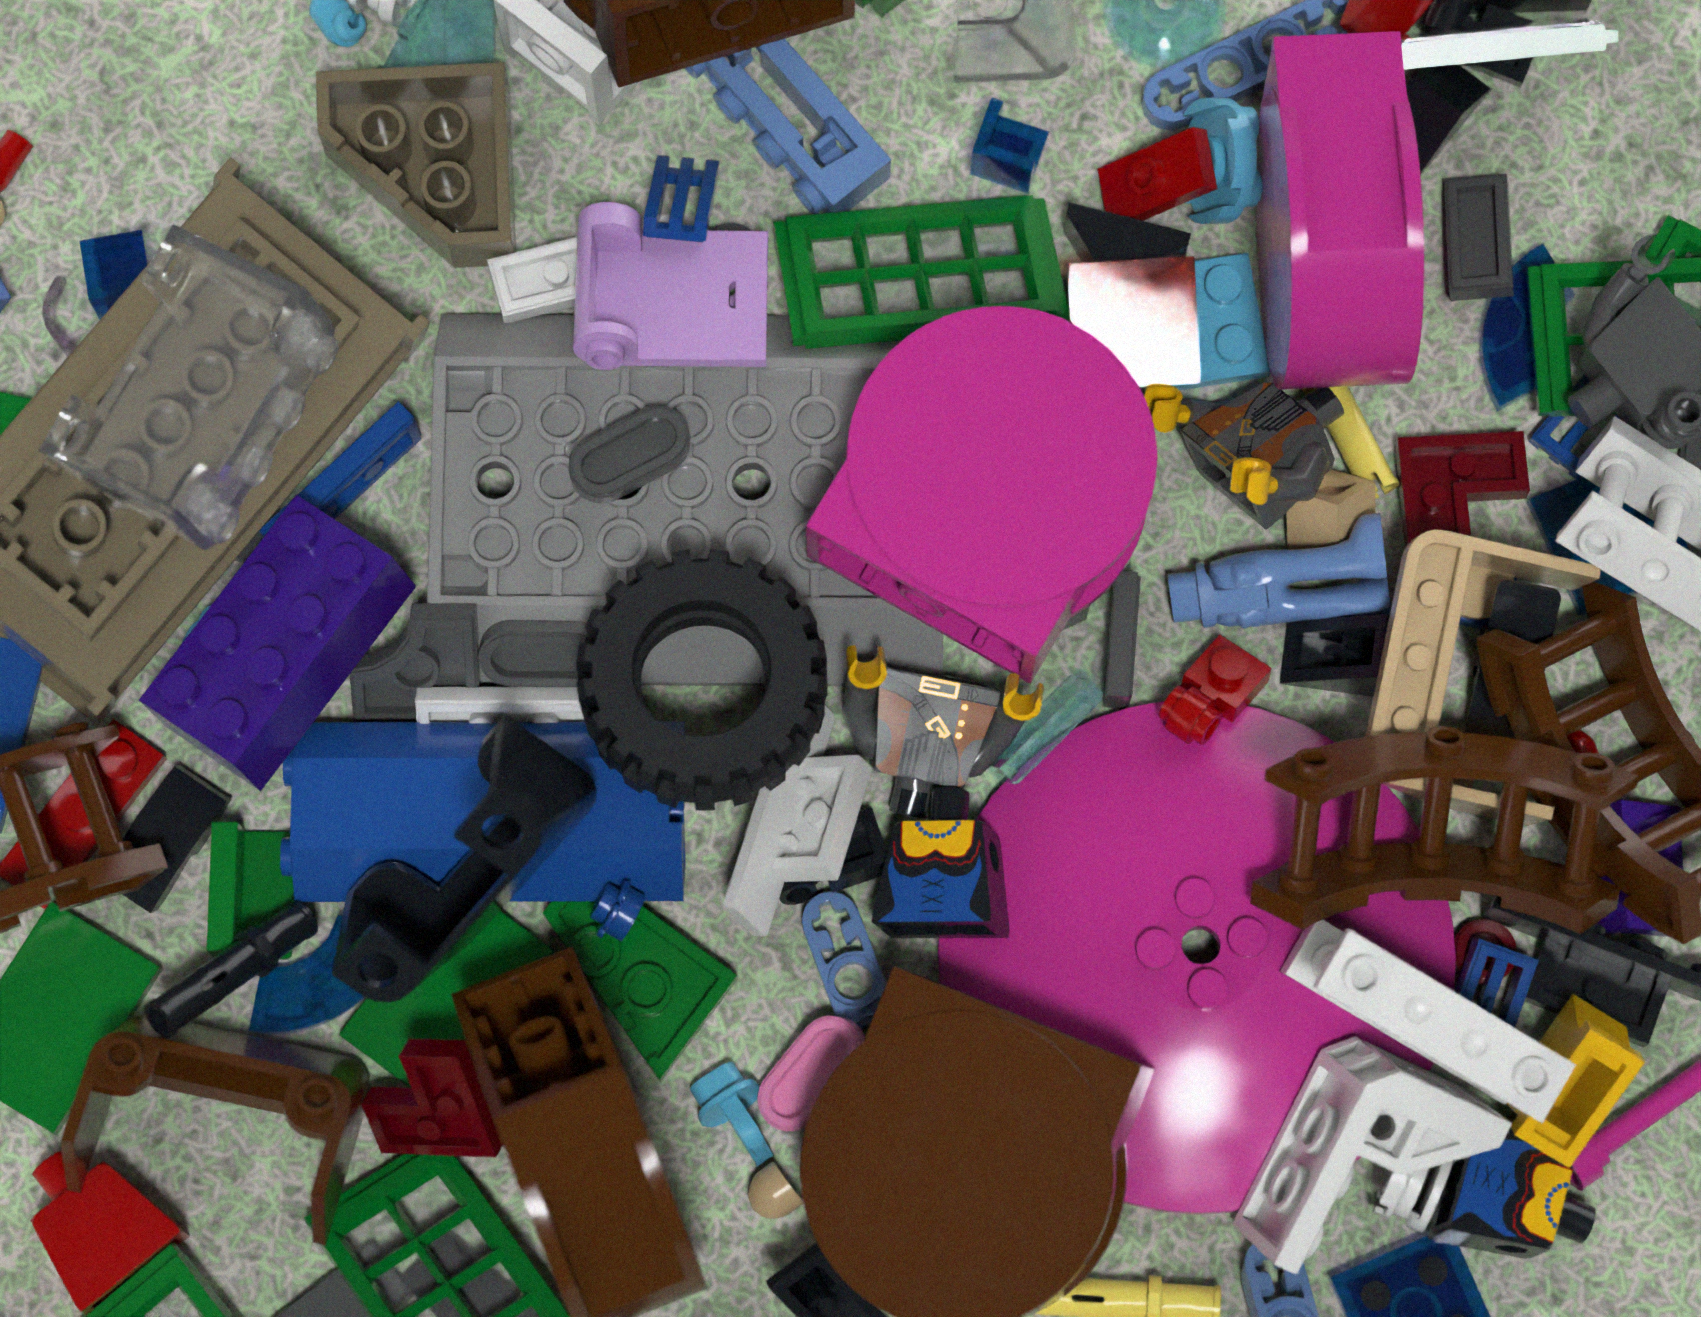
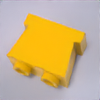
(1601, 1076)

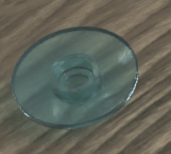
(1161, 35)

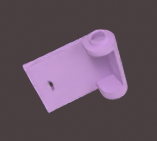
(667, 297)

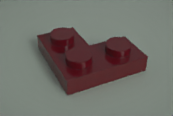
(1448, 471)
(440, 1111)

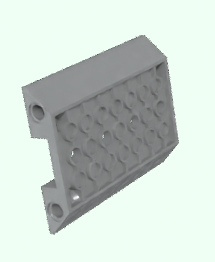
(543, 552)

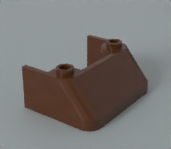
(309, 1086)

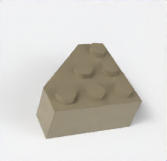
(428, 150)

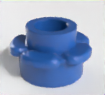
(616, 910)

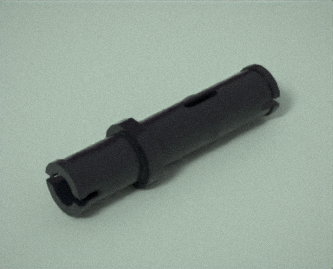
(251, 955)

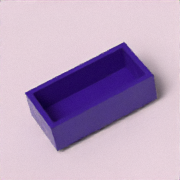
(278, 642)

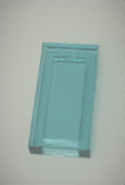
(1041, 734)

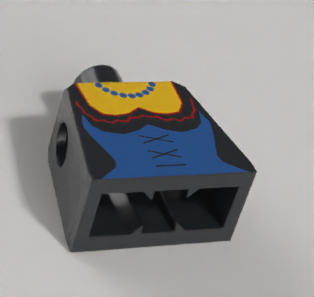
(943, 876)
(1509, 1202)

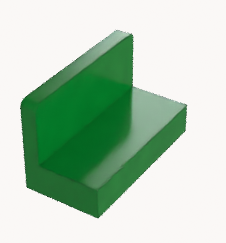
(244, 882)

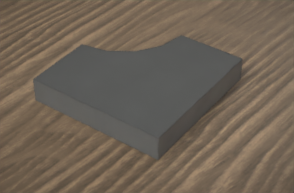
(432, 651)

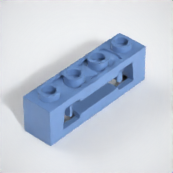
(844, 177)

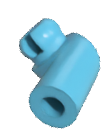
(338, 21)

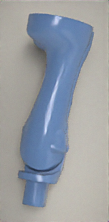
(1254, 588)

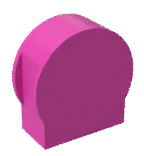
(1339, 213)
(992, 480)

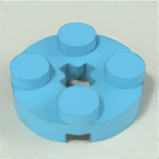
(1233, 149)

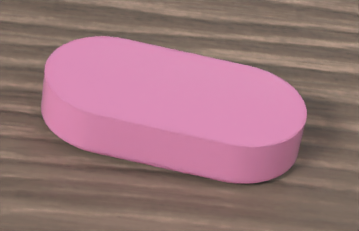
(800, 1074)

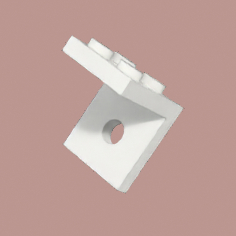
(562, 51)

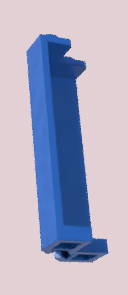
(405, 787)

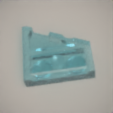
(445, 34)

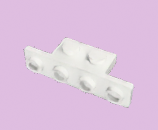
(797, 831)

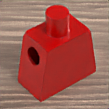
(101, 1233)

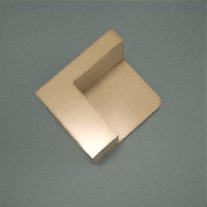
(1331, 513)

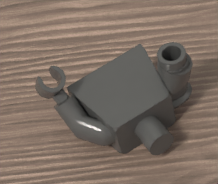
(1641, 356)

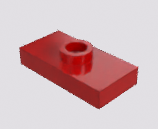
(1159, 176)

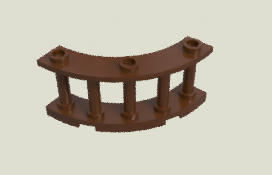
(1518, 687)
(116, 865)
(1430, 869)

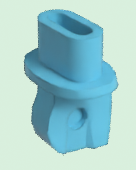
(724, 1098)

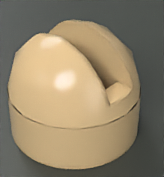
(772, 1193)

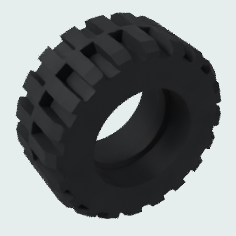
(687, 596)

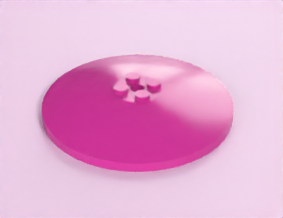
(1107, 869)

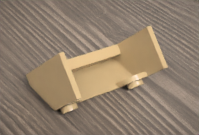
(1437, 583)

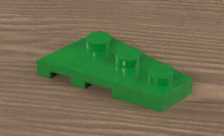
(650, 981)

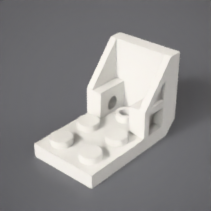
(1341, 1114)

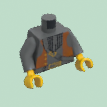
(1254, 447)
(929, 725)

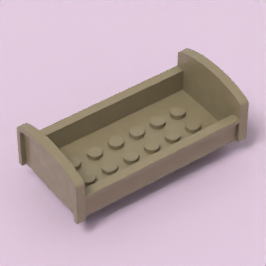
(99, 584)

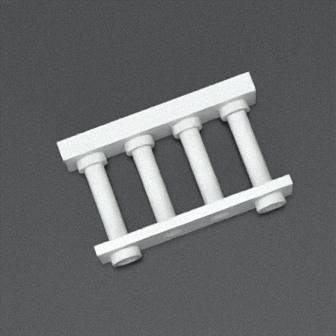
(1659, 486)
(1428, 1018)

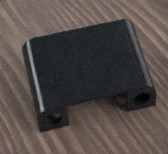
(405, 927)

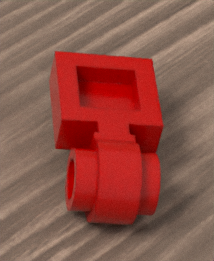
(1214, 687)

